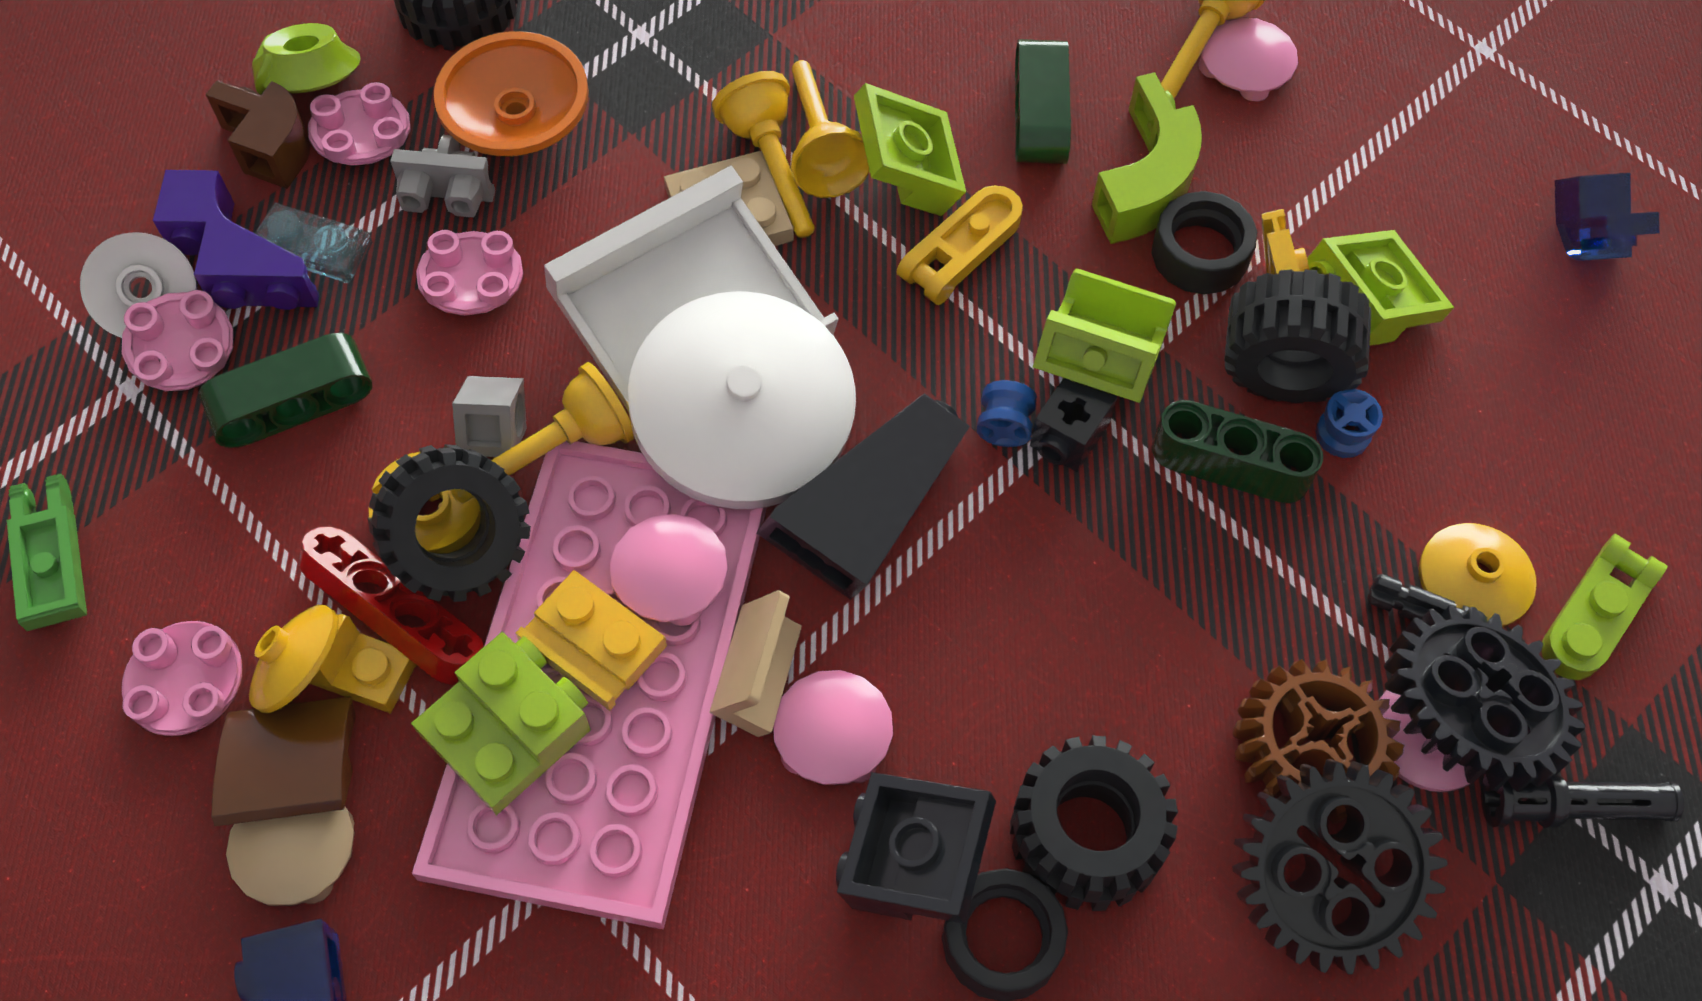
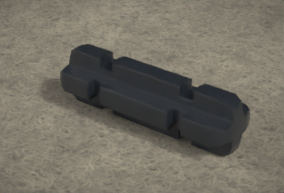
(1410, 601)

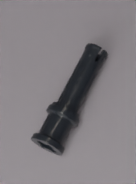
(1562, 800)

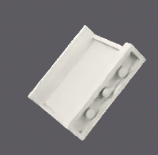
(662, 260)

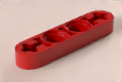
(339, 562)

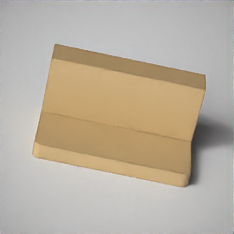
(757, 665)

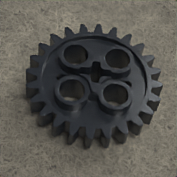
(1484, 698)
(1303, 908)

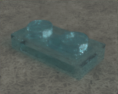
(323, 244)

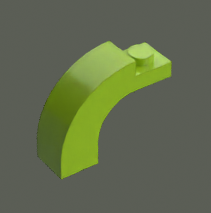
(1135, 195)

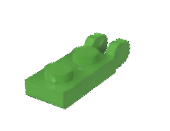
(45, 556)

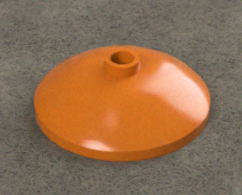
(511, 93)

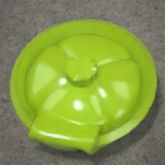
(303, 59)

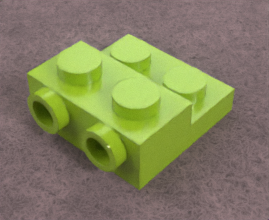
(910, 149)
(1389, 275)
(504, 721)

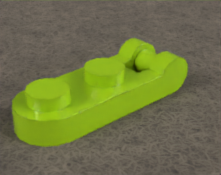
(1600, 610)

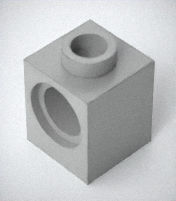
(489, 414)

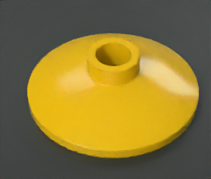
(1451, 571)
(291, 657)

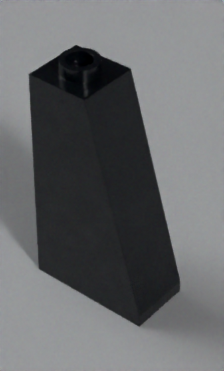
(862, 502)

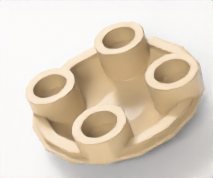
(291, 856)

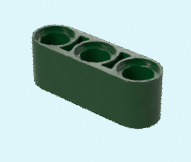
(1042, 101)
(285, 390)
(1262, 444)

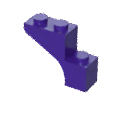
(232, 261)

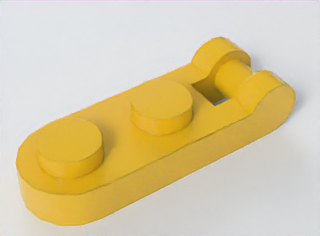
(962, 241)

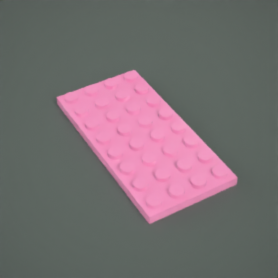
(616, 809)

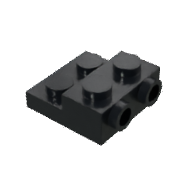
(915, 848)

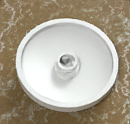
(740, 399)

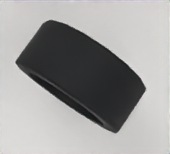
(1208, 211)
(1054, 930)

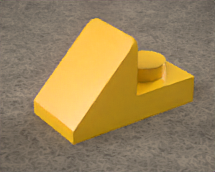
(364, 668)

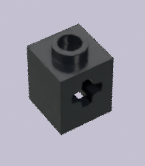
(1072, 423)

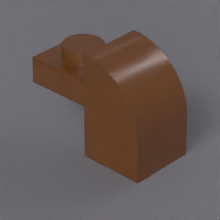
(265, 128)

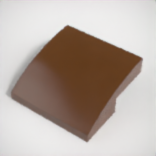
(283, 762)

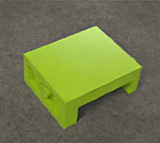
(1105, 335)

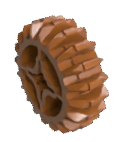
(1300, 699)

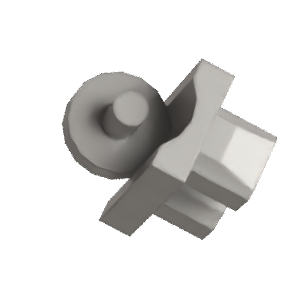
(444, 174)

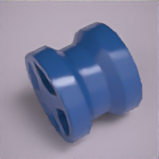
(1349, 408)
(1006, 413)

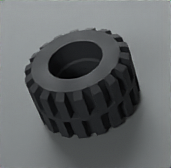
(454, 21)
(1298, 336)
(478, 561)
(1120, 783)

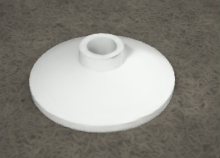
(121, 260)

